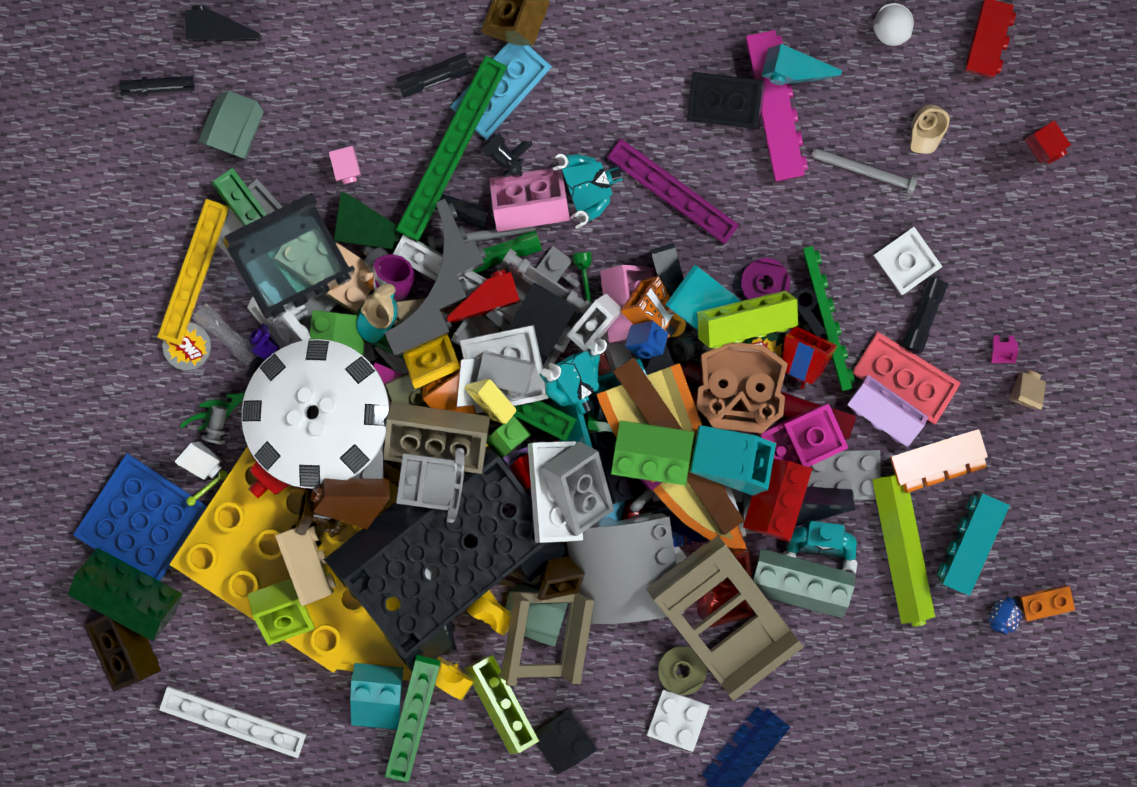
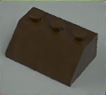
(122, 652)

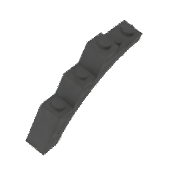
(458, 259)

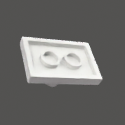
(286, 328)

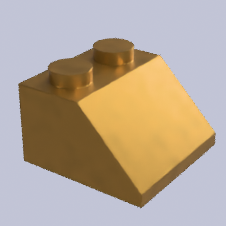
(515, 20)

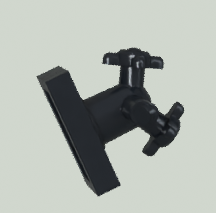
(504, 156)

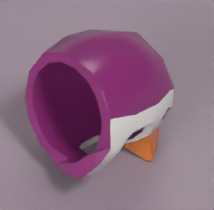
(395, 271)

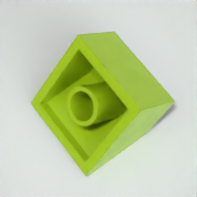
(279, 612)

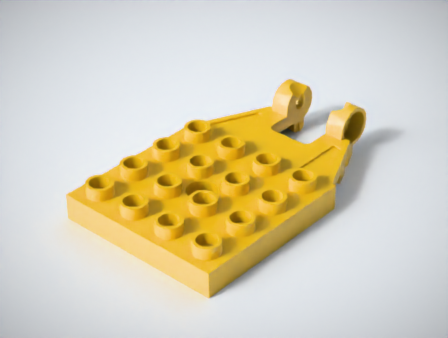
(237, 554)

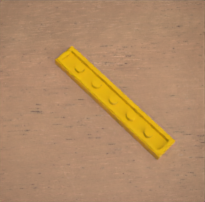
(193, 272)

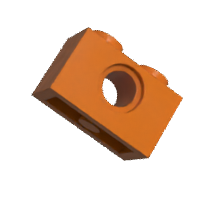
(1046, 602)

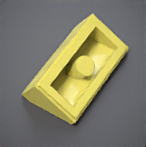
(491, 400)

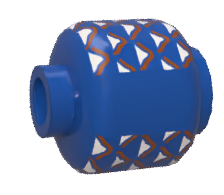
(1005, 615)

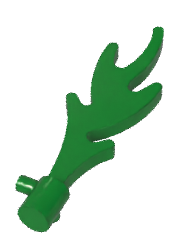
(236, 399)

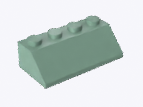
(803, 583)

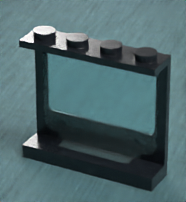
(287, 257)

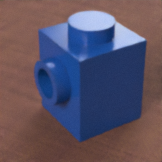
(646, 339)

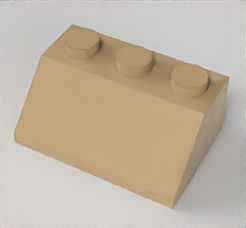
(306, 565)

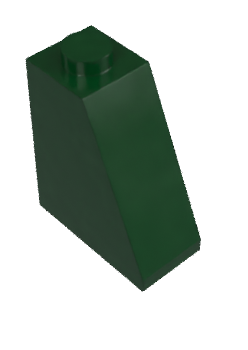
(363, 226)

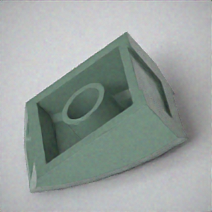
(232, 124)
(542, 619)

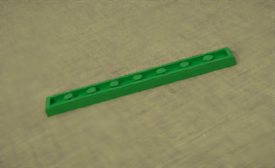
(451, 148)

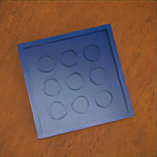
(140, 518)

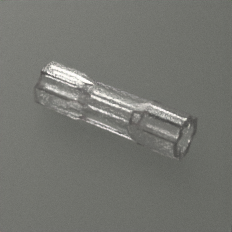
(213, 323)

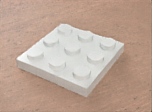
(515, 343)

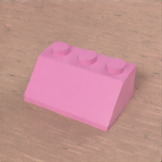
(529, 200)
(619, 284)

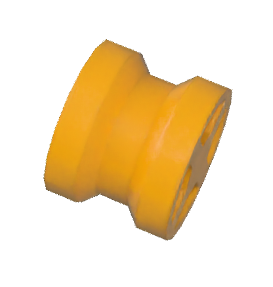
(678, 324)

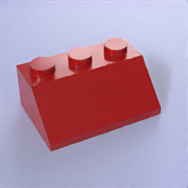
(777, 509)

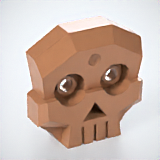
(742, 369)

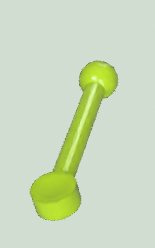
(222, 475)

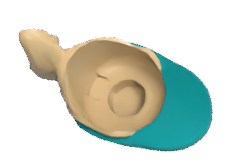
(378, 313)

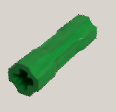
(522, 245)

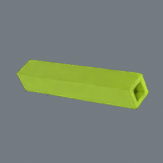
(903, 551)

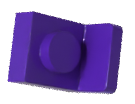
(261, 344)

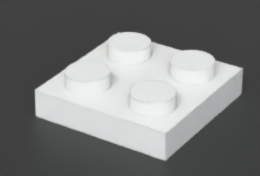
(907, 261)
(678, 720)

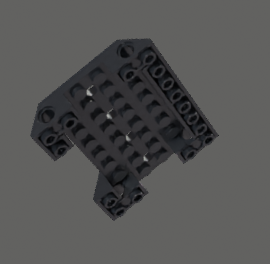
(407, 539)

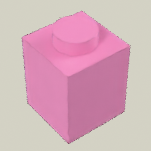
(345, 165)

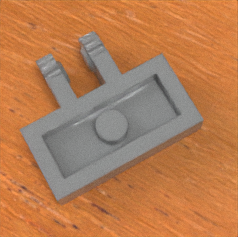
(554, 266)

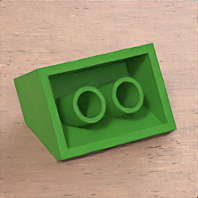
(337, 328)
(652, 452)

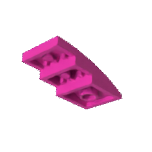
(807, 437)

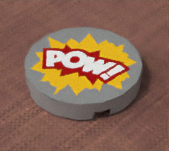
(194, 349)

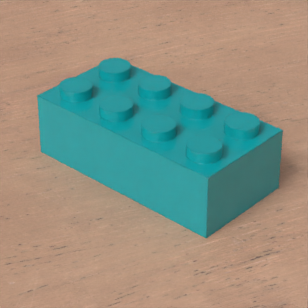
(973, 543)

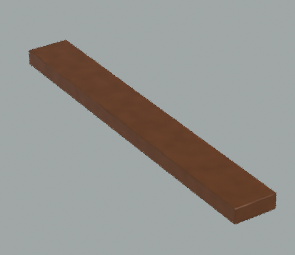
(657, 413)

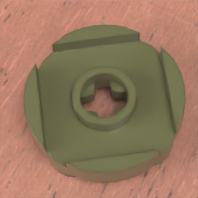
(677, 683)

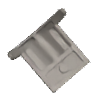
(432, 482)

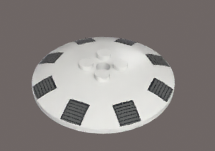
(349, 419)

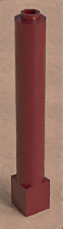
(792, 405)

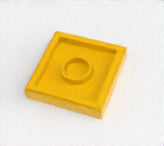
(431, 361)

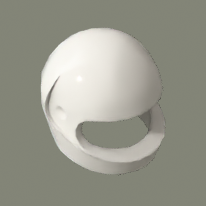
(893, 24)

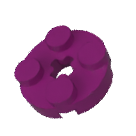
(759, 269)

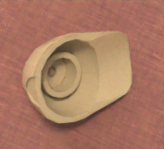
(926, 136)

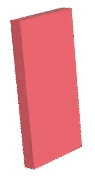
(907, 376)

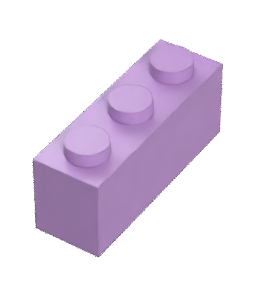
(887, 411)

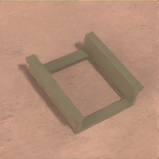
(573, 646)

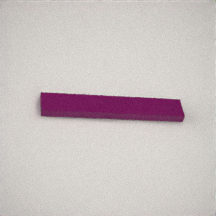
(672, 191)

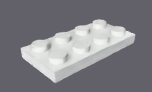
(547, 517)

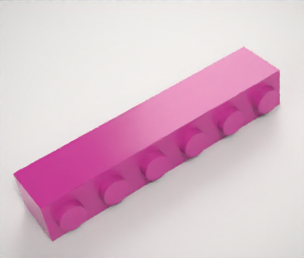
(777, 114)

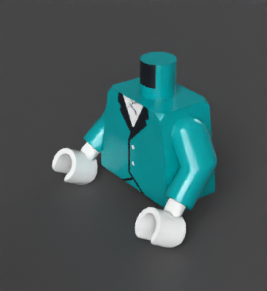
(587, 184)
(575, 377)
(824, 540)

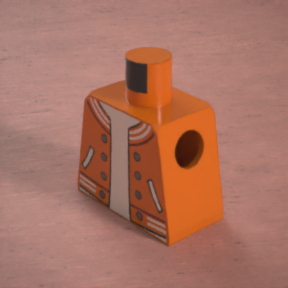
(648, 304)

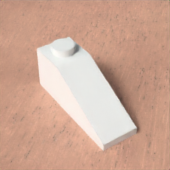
(199, 460)

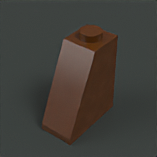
(351, 500)

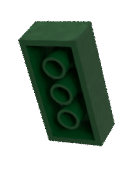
(125, 594)

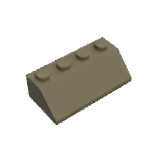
(436, 434)

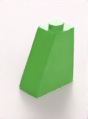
(508, 437)

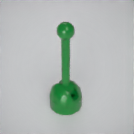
(583, 261)

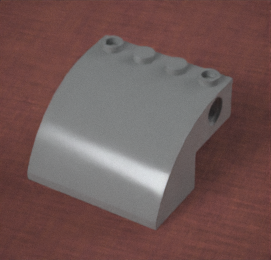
(621, 564)

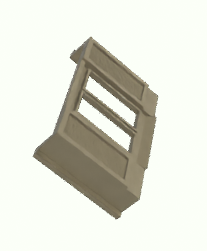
(751, 649)

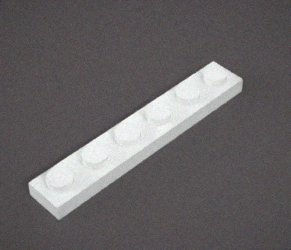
(232, 722)

